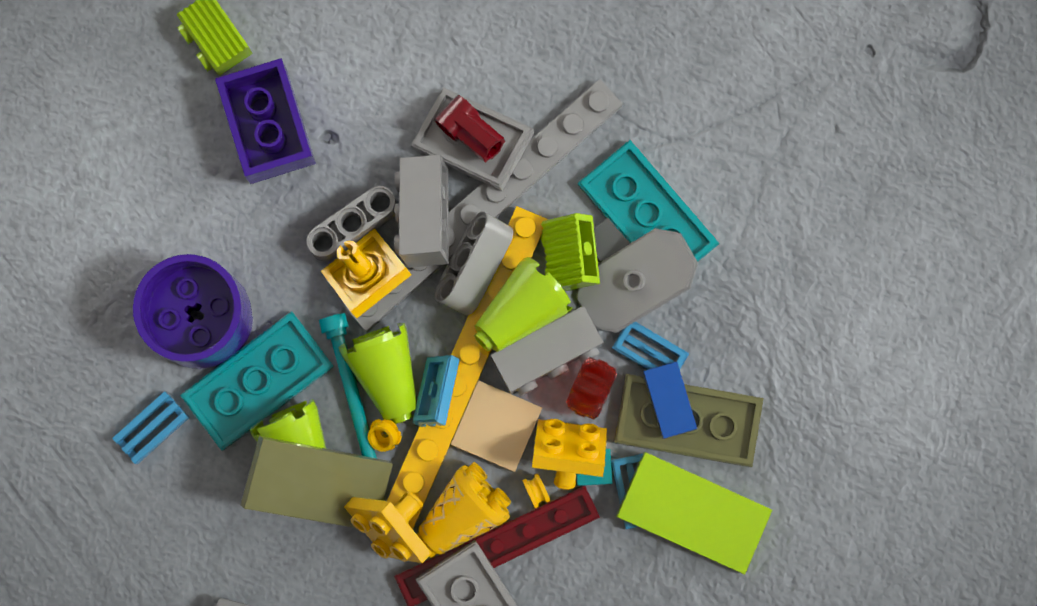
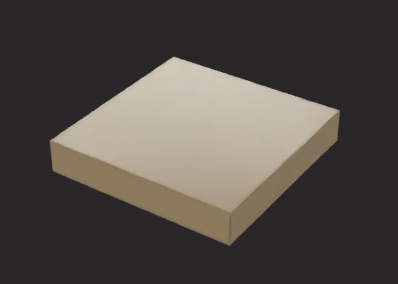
(496, 426)

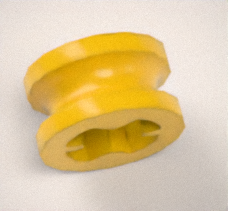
(536, 490)

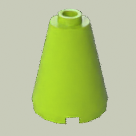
(521, 307)
(384, 370)
(294, 424)

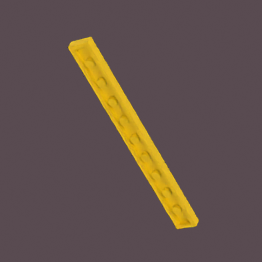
(434, 441)

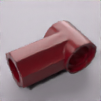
(463, 123)

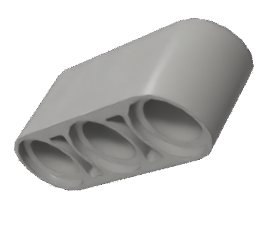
(361, 208)
(474, 263)

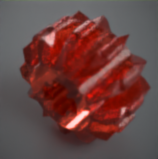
(591, 388)

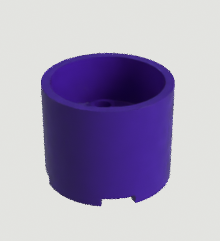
(165, 305)

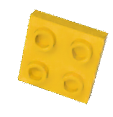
(365, 272)
(569, 450)
(389, 526)

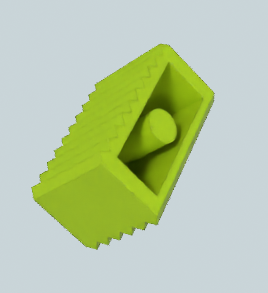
(214, 35)
(571, 251)

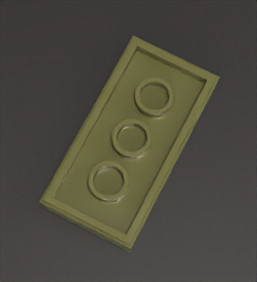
(724, 423)
(311, 481)

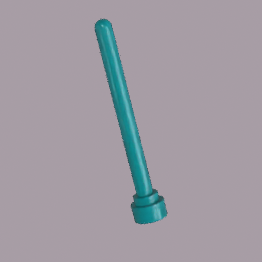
(335, 330)

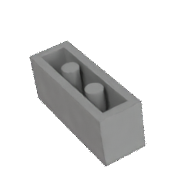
(422, 211)
(548, 351)

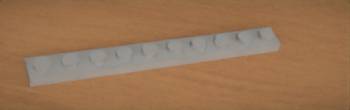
(539, 157)

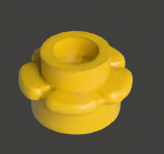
(379, 439)

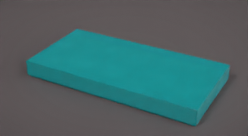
(640, 200)
(257, 381)

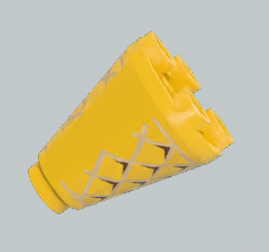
(463, 511)

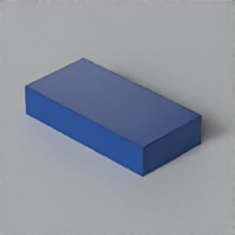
(670, 400)

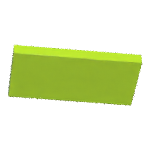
(694, 513)

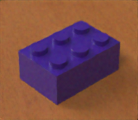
(265, 121)

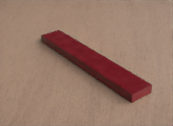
(514, 537)

